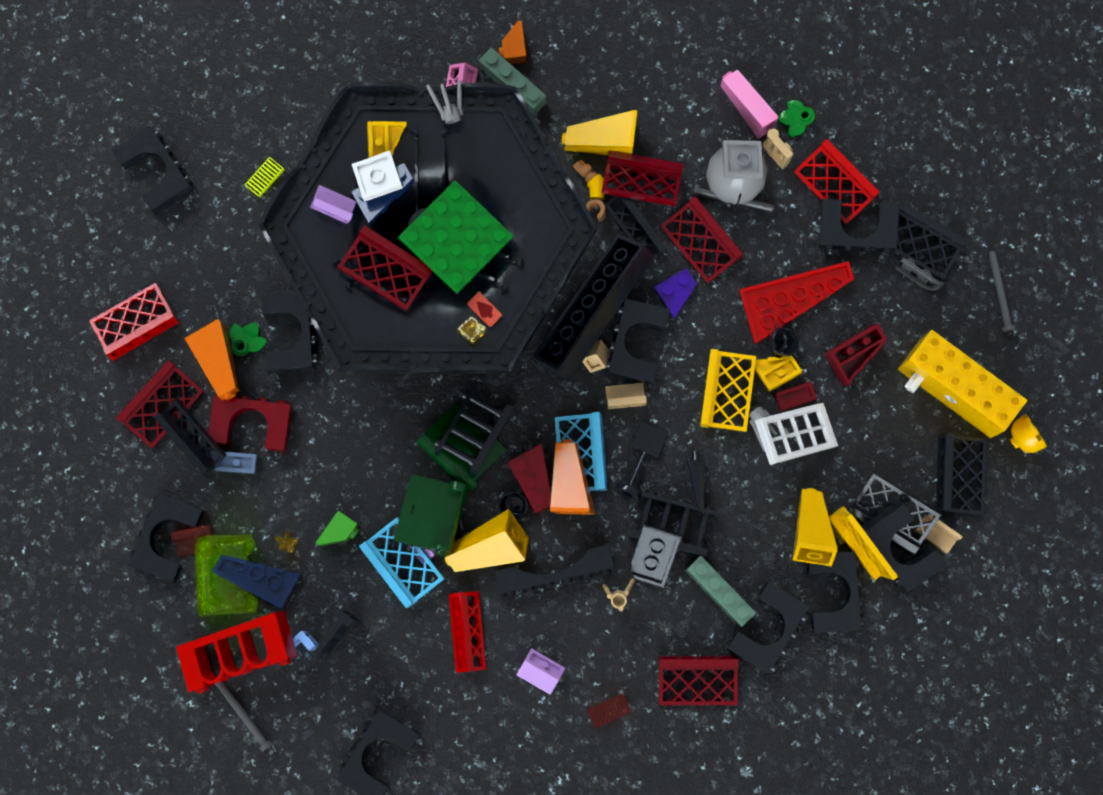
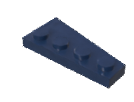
(260, 580)

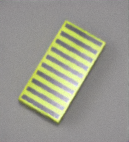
(264, 177)

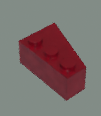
(852, 354)
(532, 478)

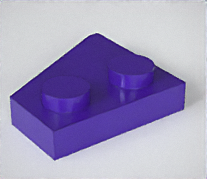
(676, 291)

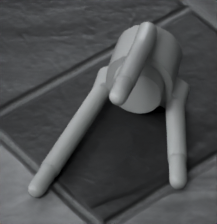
(451, 113)
(759, 413)

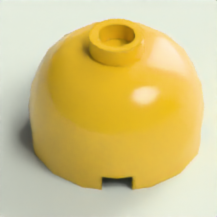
(1026, 435)

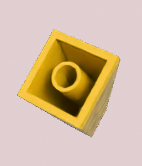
(602, 135)
(814, 532)
(491, 544)

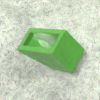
(338, 530)

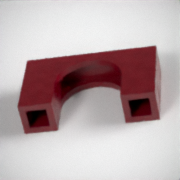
(277, 416)

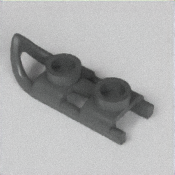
(923, 275)

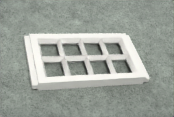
(767, 440)

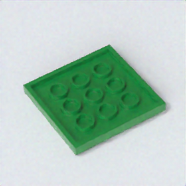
(456, 237)

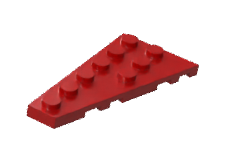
(782, 300)

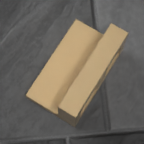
(625, 396)
(940, 535)

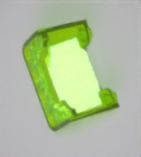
(214, 593)

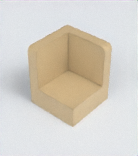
(597, 357)

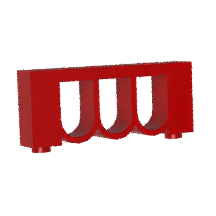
(277, 641)

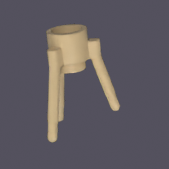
(619, 597)

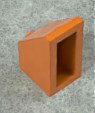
(513, 45)

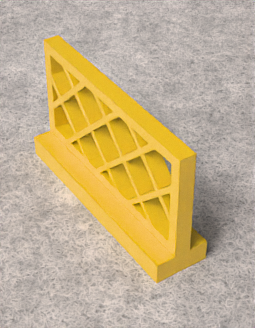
(711, 390)
(862, 545)

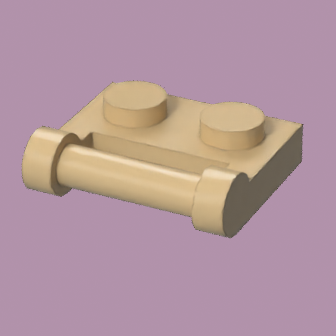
(777, 149)

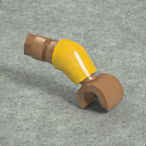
(595, 184)

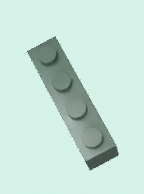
(504, 73)
(720, 591)

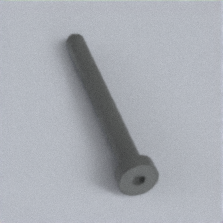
(755, 204)
(1008, 327)
(244, 717)

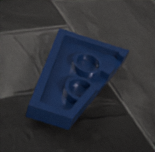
(376, 206)

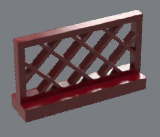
(643, 167)
(713, 228)
(393, 253)
(148, 392)
(698, 663)

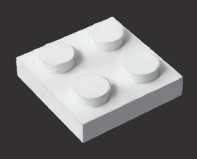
(377, 176)

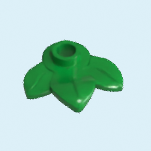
(793, 117)
(248, 337)

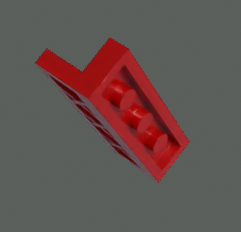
(463, 631)

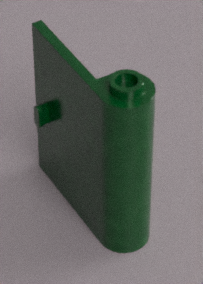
(452, 465)
(435, 515)

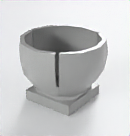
(736, 170)

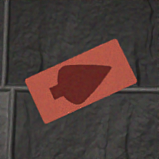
(484, 309)

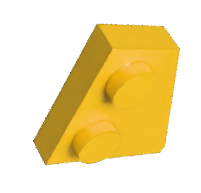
(383, 136)
(776, 371)

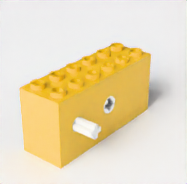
(961, 384)

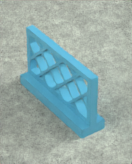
(597, 446)
(388, 573)

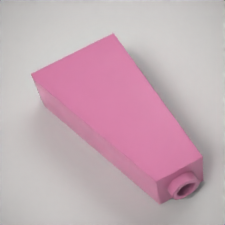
(749, 103)

